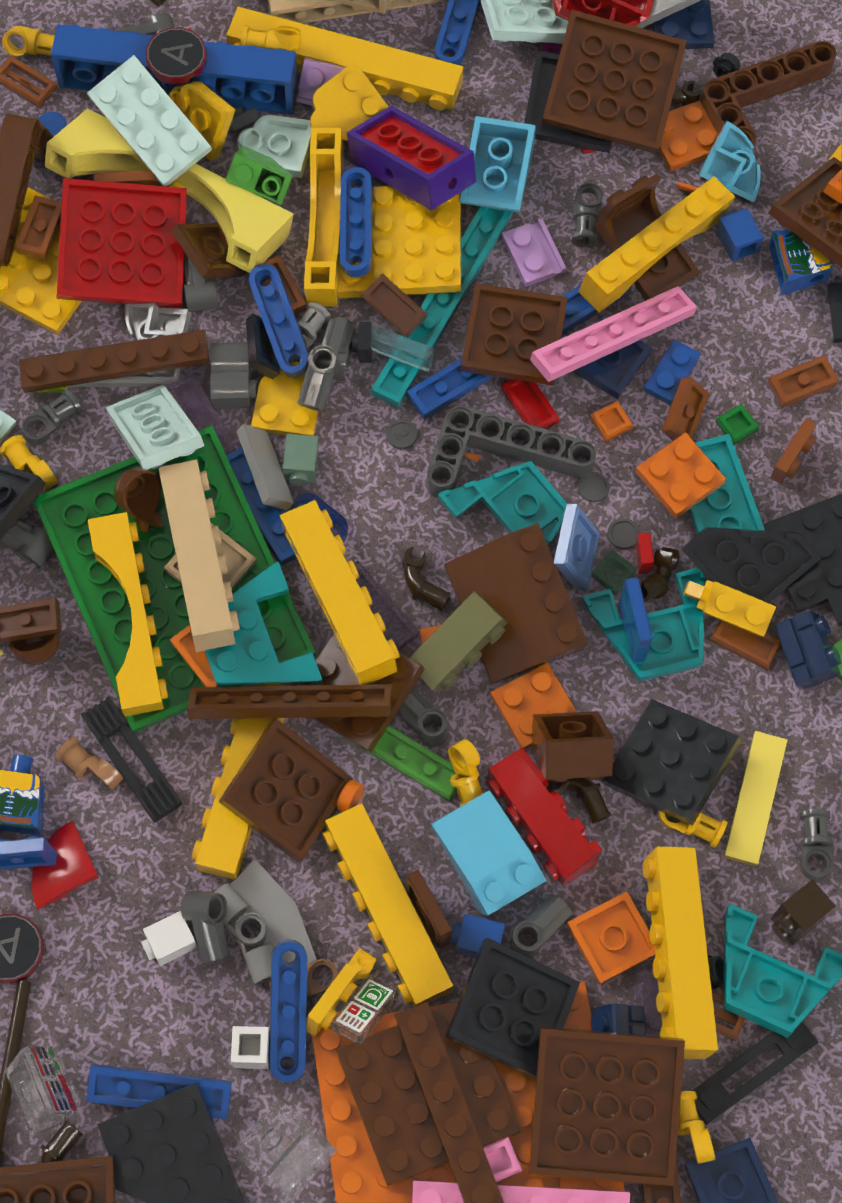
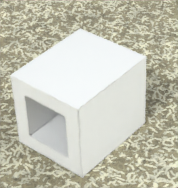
(168, 939)
(250, 1047)

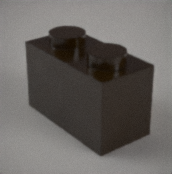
(801, 913)

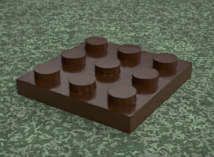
(506, 330)
(337, 671)
(285, 790)

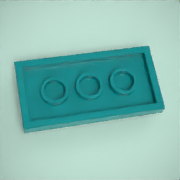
(733, 502)

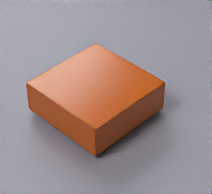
(611, 421)

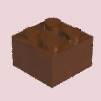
(572, 746)

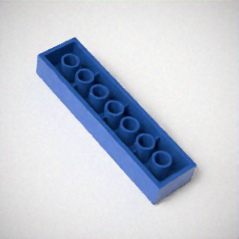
(233, 72)

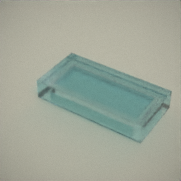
(402, 348)

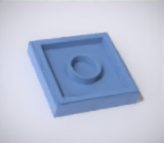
(576, 547)

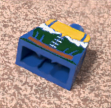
(797, 262)
(21, 798)

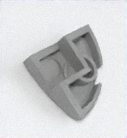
(148, 320)

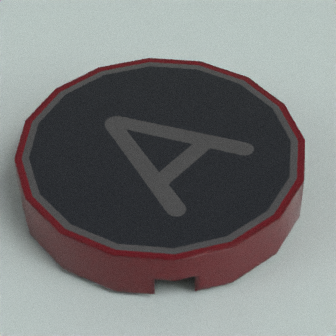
(176, 55)
(19, 948)

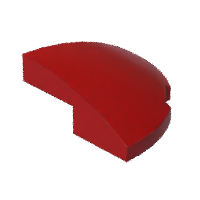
(71, 869)

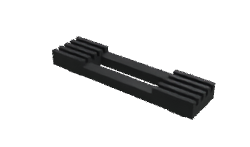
(157, 798)
(713, 1097)

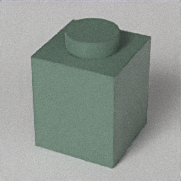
(300, 459)

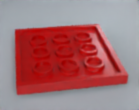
(120, 243)

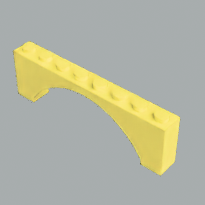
(249, 222)

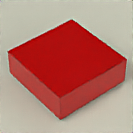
(644, 553)

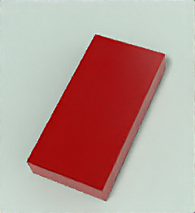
(530, 403)

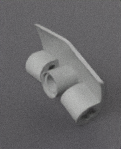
(262, 901)

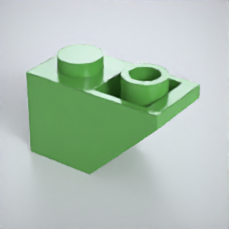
(259, 175)

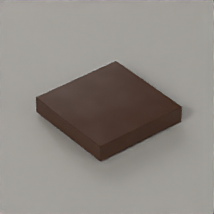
(206, 249)
(428, 909)

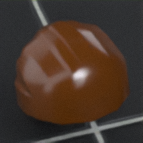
(139, 495)
(35, 650)

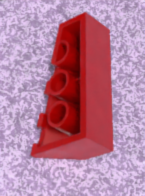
(543, 818)

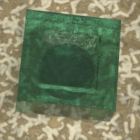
(613, 572)

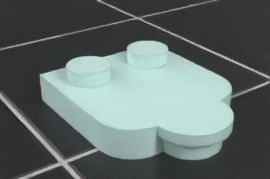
(281, 139)

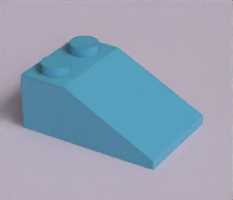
(501, 163)
(488, 853)

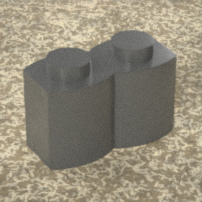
(231, 376)

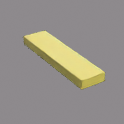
(755, 799)

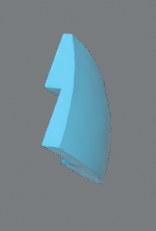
(733, 163)

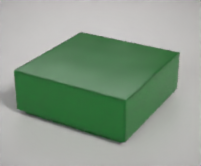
(737, 423)

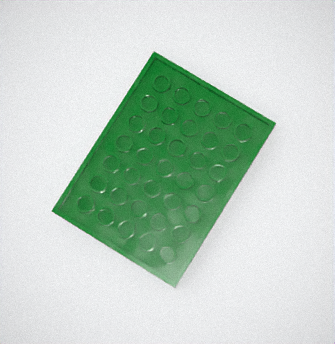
(103, 600)

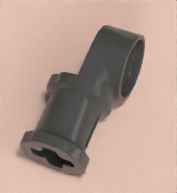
(582, 210)
(51, 416)
(816, 842)

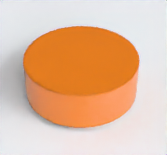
(350, 795)

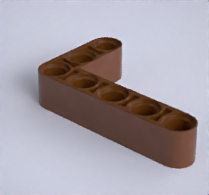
(810, 62)
(20, 143)

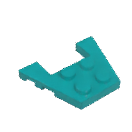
(515, 497)
(675, 631)
(253, 656)
(768, 988)

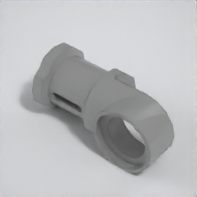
(312, 322)

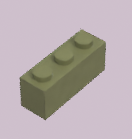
(459, 642)

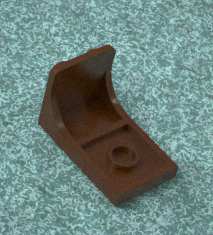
(630, 214)

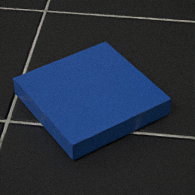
(635, 620)

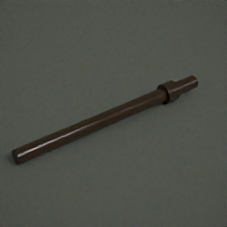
(11, 1051)

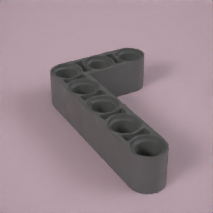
(503, 445)

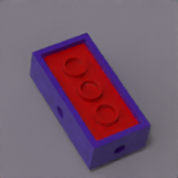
(412, 157)

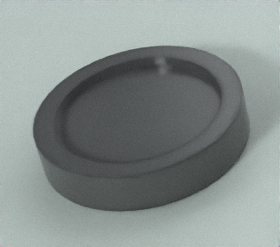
(401, 434)
(593, 487)
(623, 533)

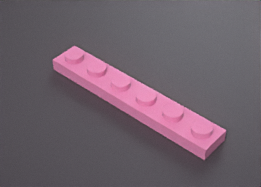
(612, 333)
(449, 1193)

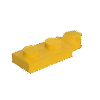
(731, 606)
(340, 989)

